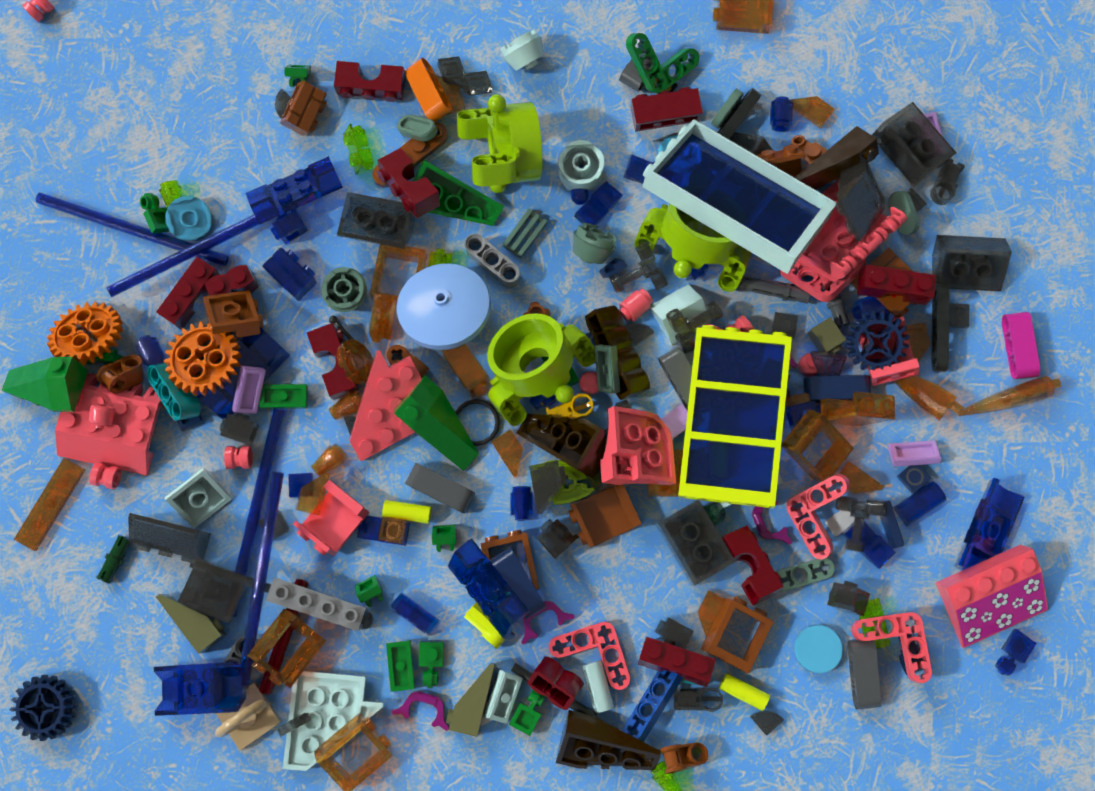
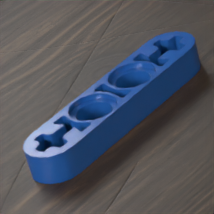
(657, 702)

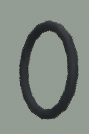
(493, 410)

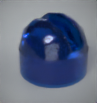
(579, 196)

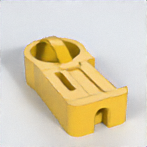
(568, 409)

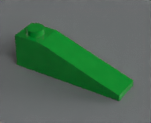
(458, 198)
(48, 383)
(434, 419)

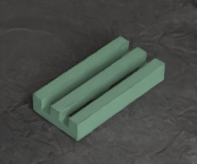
(535, 218)
(607, 368)

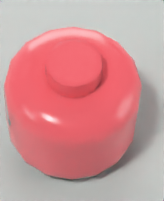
(806, 366)
(588, 383)
(101, 415)

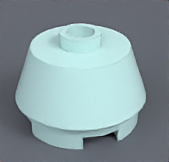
(523, 51)

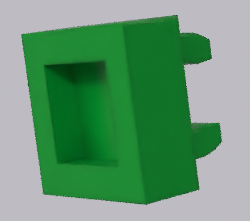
(297, 71)
(444, 535)
(367, 589)

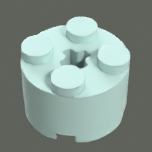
(584, 154)

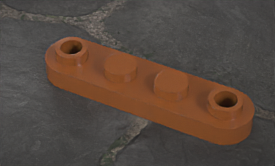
(418, 150)

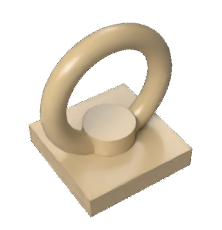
(251, 720)

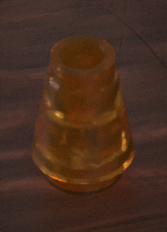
(346, 406)
(329, 459)

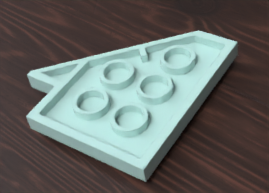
(331, 704)

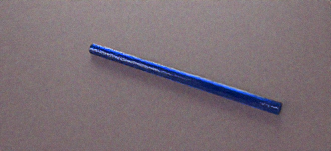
(126, 227)
(182, 256)
(259, 493)
(261, 572)

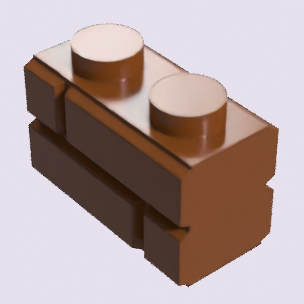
(303, 108)

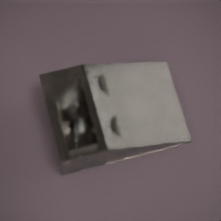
(859, 199)

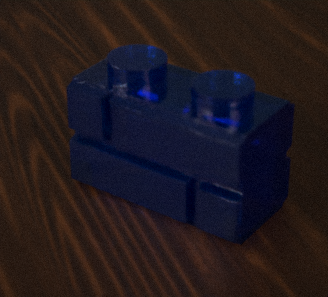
(290, 274)

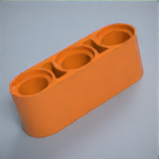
(428, 90)

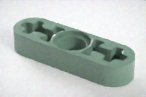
(814, 564)

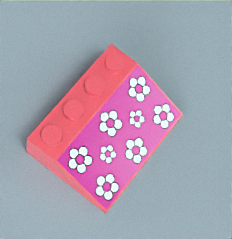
(994, 594)

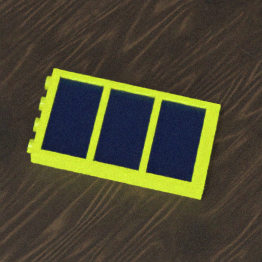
(735, 417)

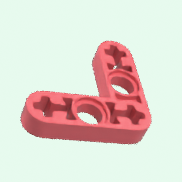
(820, 282)
(809, 507)
(900, 629)
(594, 641)

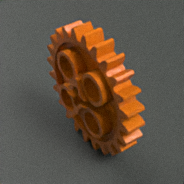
(95, 321)
(213, 374)

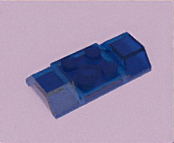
(294, 190)
(256, 352)
(990, 525)
(487, 588)
(201, 688)

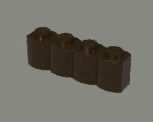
(608, 329)

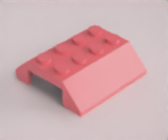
(836, 251)
(119, 444)

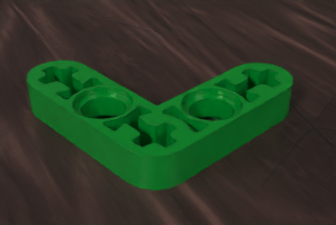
(658, 70)

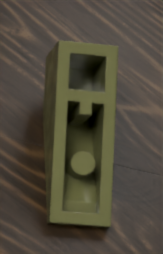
(197, 627)
(469, 710)

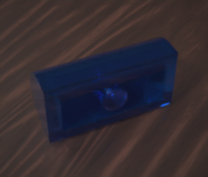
(920, 503)
(415, 614)

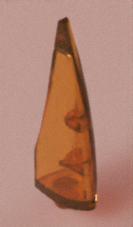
(929, 396)
(1015, 396)

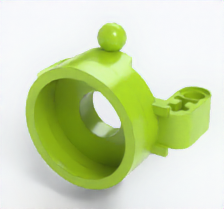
(512, 142)
(694, 245)
(523, 342)

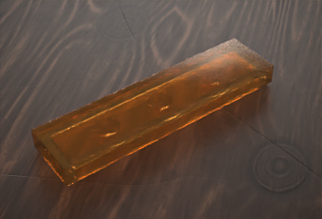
(49, 504)

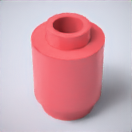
(635, 305)

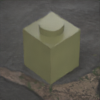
(827, 336)

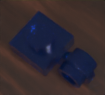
(1018, 648)

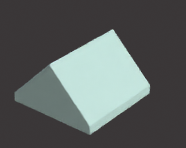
(686, 301)
(198, 497)

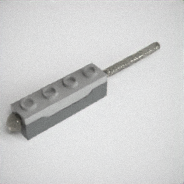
(299, 598)

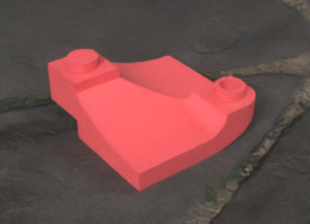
(637, 449)

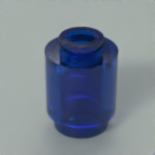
(781, 114)
(150, 351)
(521, 503)

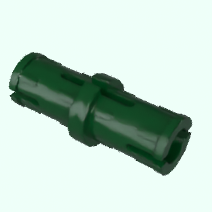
(113, 559)

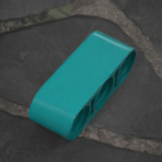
(176, 401)

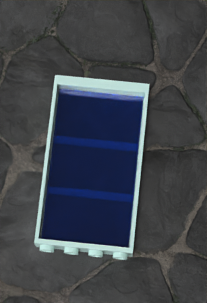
(738, 195)

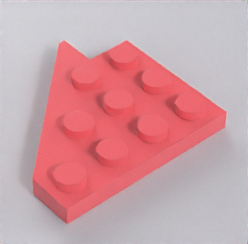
(375, 422)

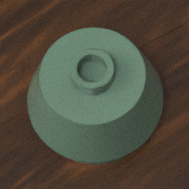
(593, 244)
(344, 289)

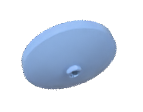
(443, 306)

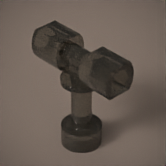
(646, 268)
(685, 327)
(859, 511)

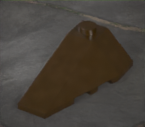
(847, 152)
(570, 440)
(595, 742)

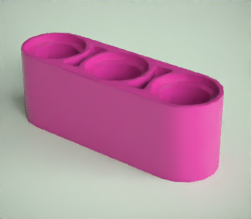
(1020, 345)

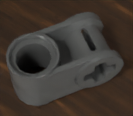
(631, 76)

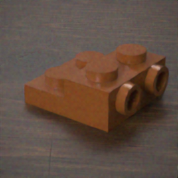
(233, 313)

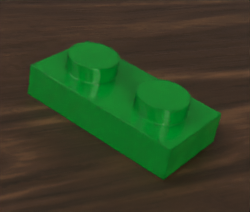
(284, 396)
(400, 666)

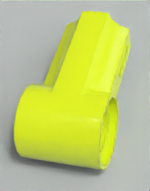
(482, 623)

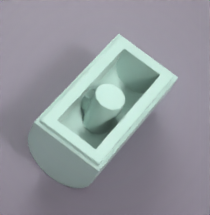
(598, 686)
(502, 696)

